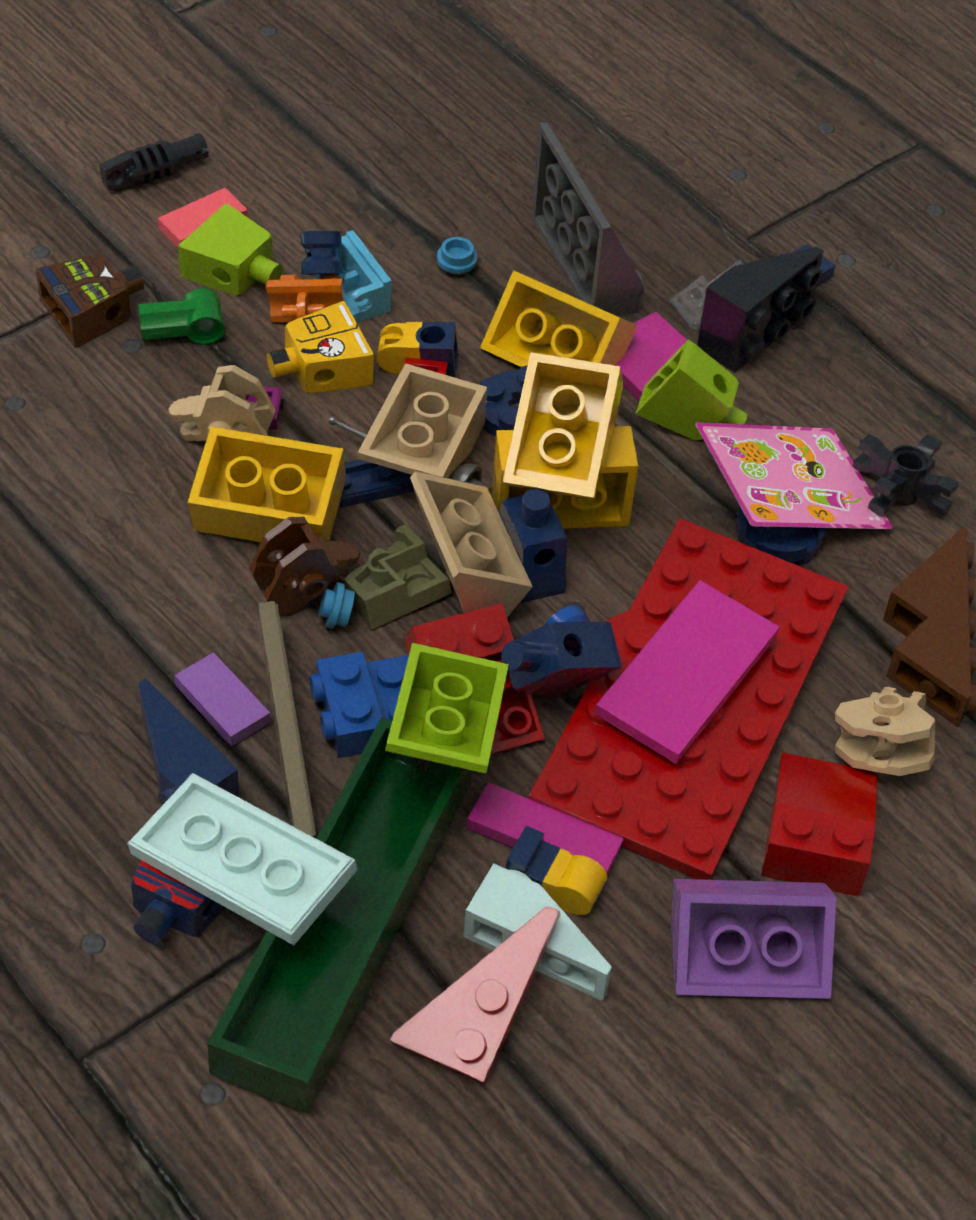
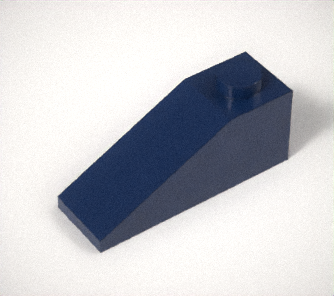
(180, 747)

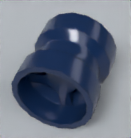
(321, 252)

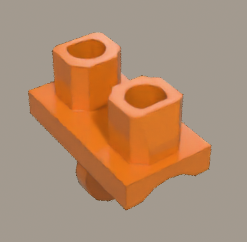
(297, 297)

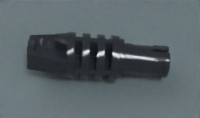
(151, 162)

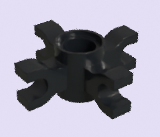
(905, 474)

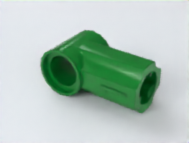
(195, 316)

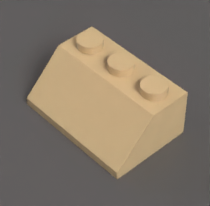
(471, 542)

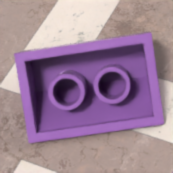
(752, 938)

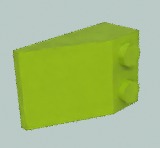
(447, 708)

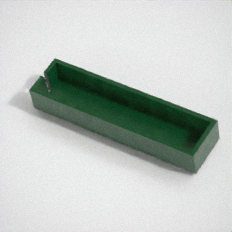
(304, 996)

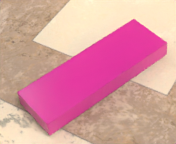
(505, 814)

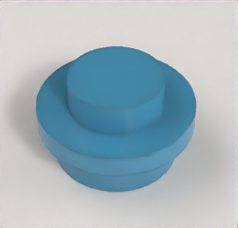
(457, 255)
(336, 606)

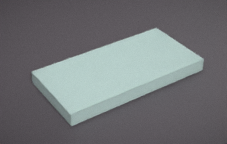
(243, 858)

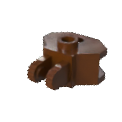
(303, 564)

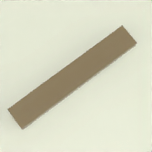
(285, 719)

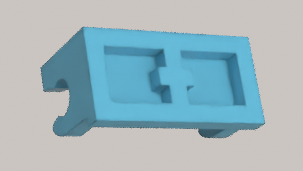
(364, 280)

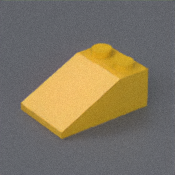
(563, 425)

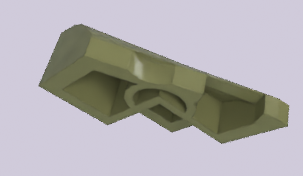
(396, 580)

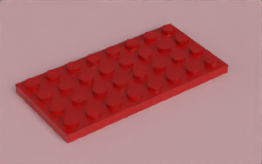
(692, 807)

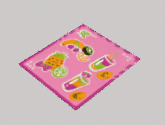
(791, 476)

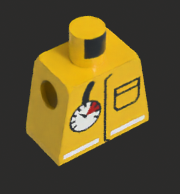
(325, 351)

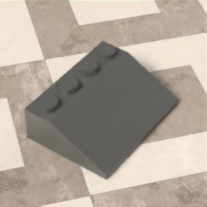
(580, 232)

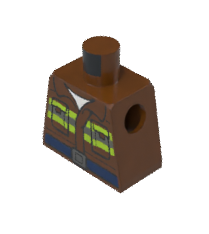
(87, 296)

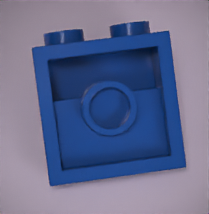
(355, 697)

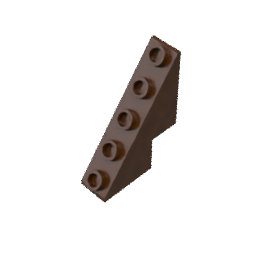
(937, 623)

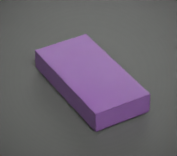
(222, 699)

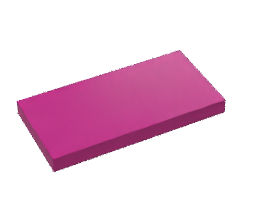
(687, 671)

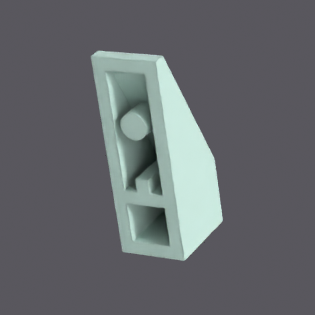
(508, 902)

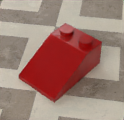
(821, 824)

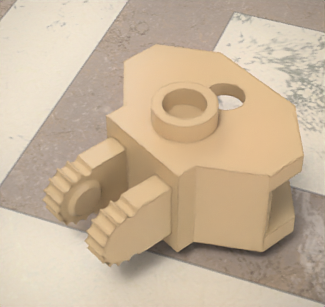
(224, 406)
(886, 733)

